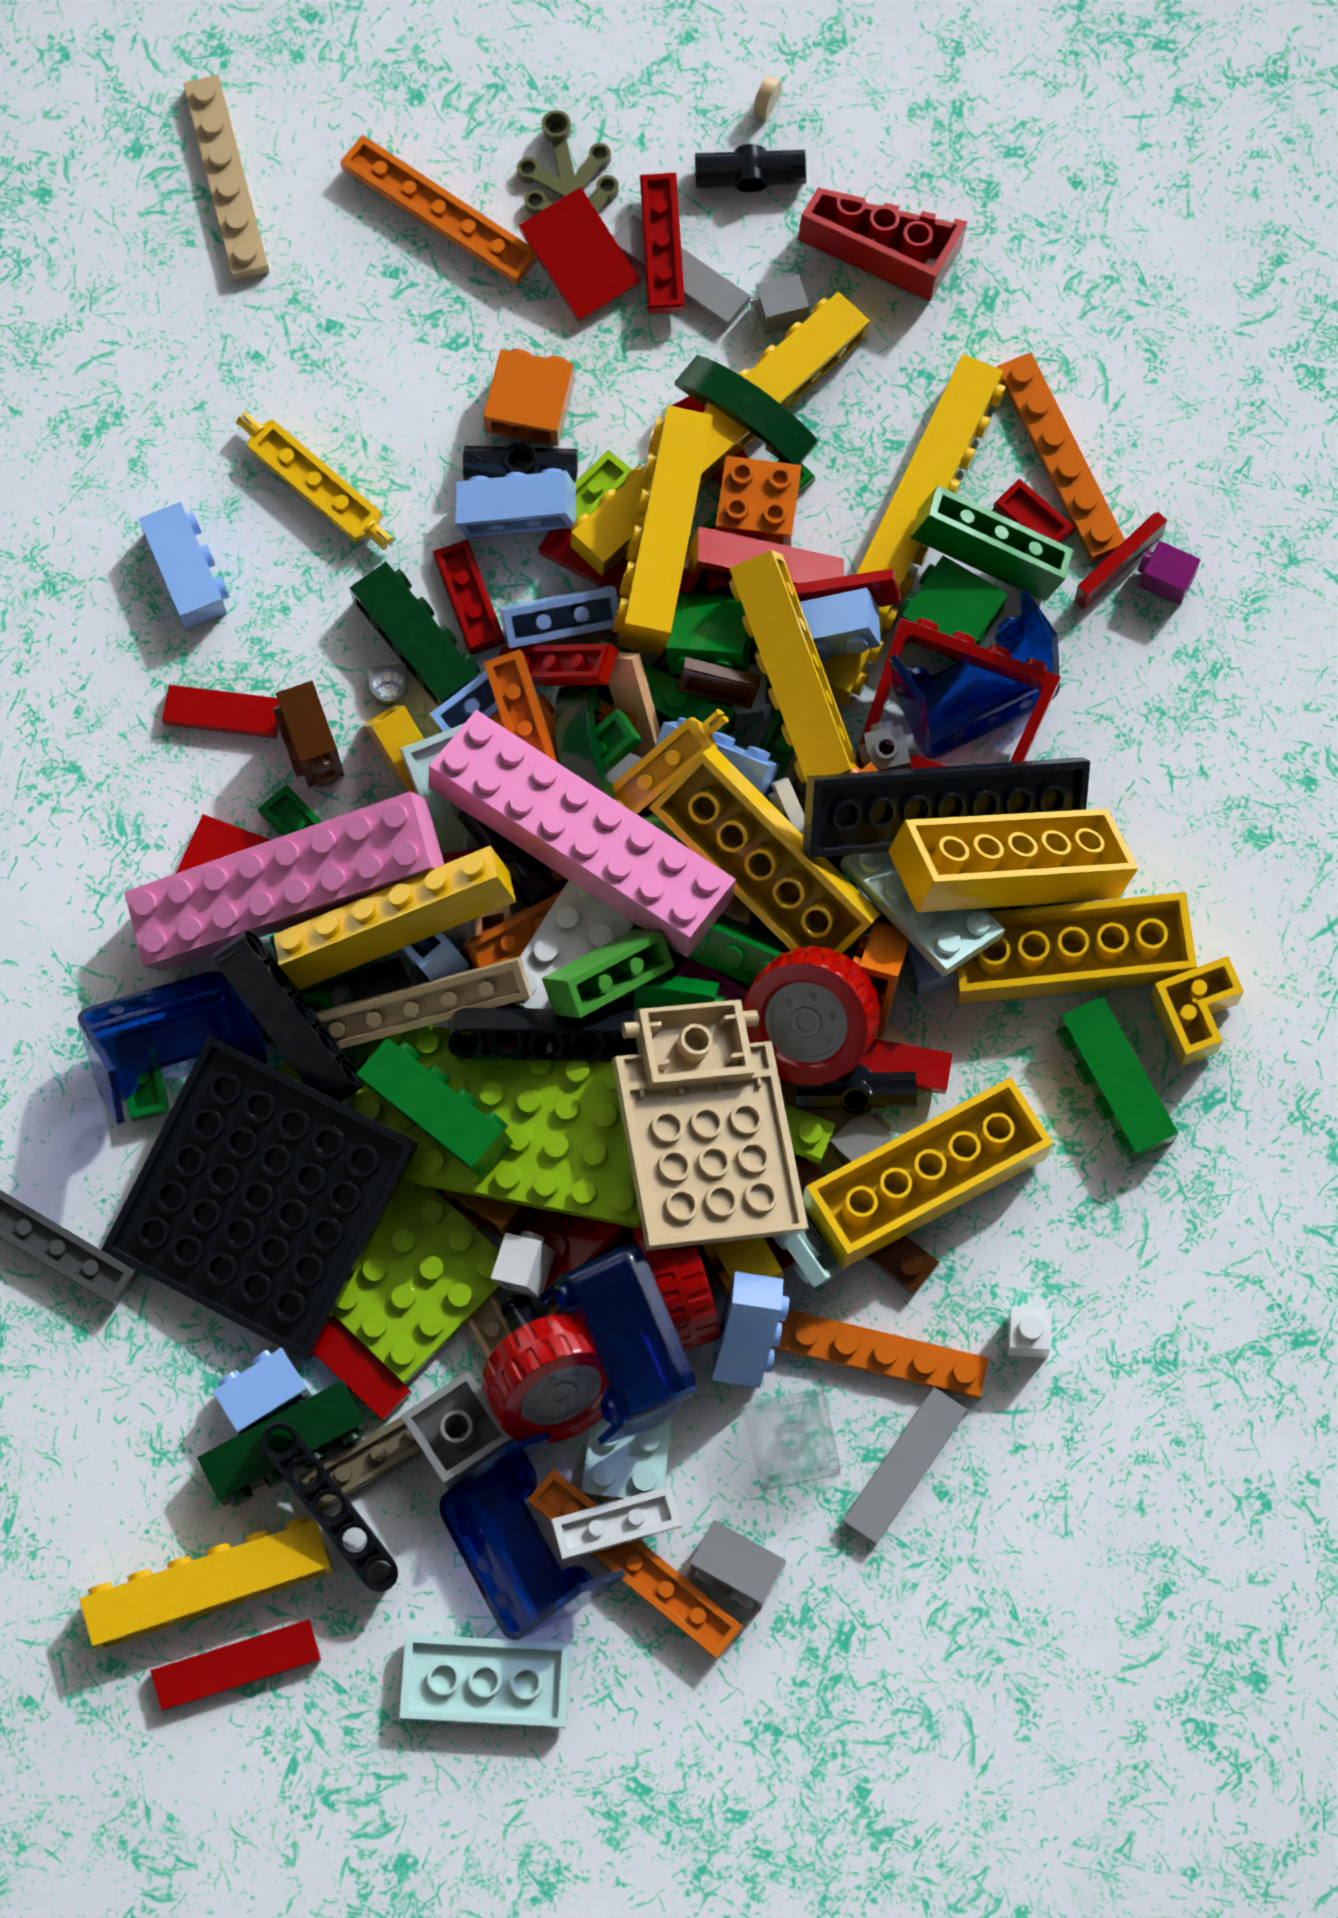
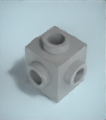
(884, 732)

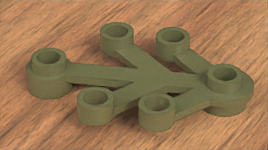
(568, 180)

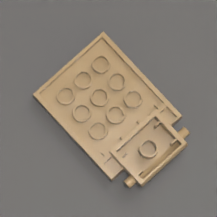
(706, 1128)

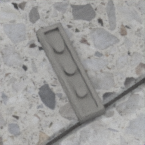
(701, 283)
(905, 1466)

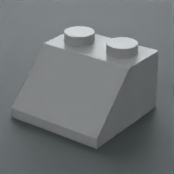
(456, 1428)

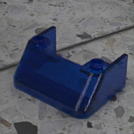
(969, 700)
(162, 1030)
(631, 1337)
(507, 1548)

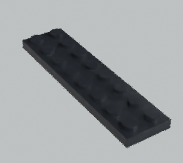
(868, 808)

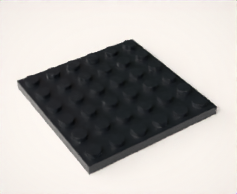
(260, 1197)

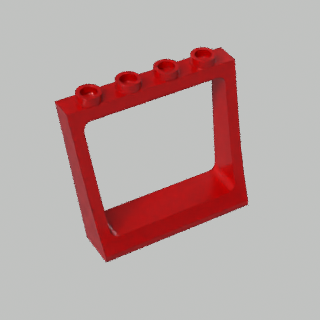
(962, 648)

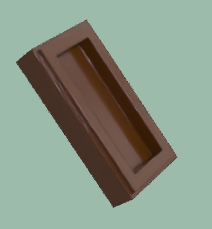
(718, 683)

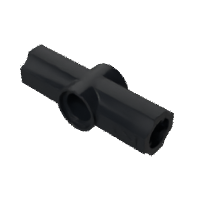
(750, 168)
(498, 461)
(526, 872)
(860, 1092)

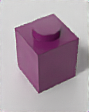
(1168, 572)

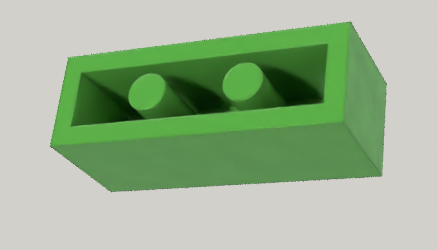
(607, 972)

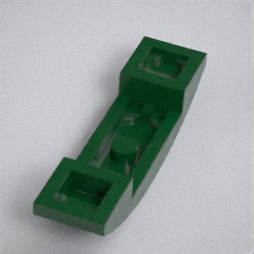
(749, 407)
(577, 734)

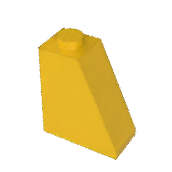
(389, 733)

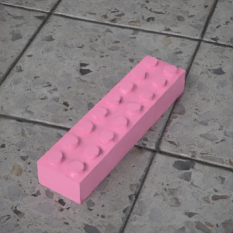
(581, 832)
(283, 881)

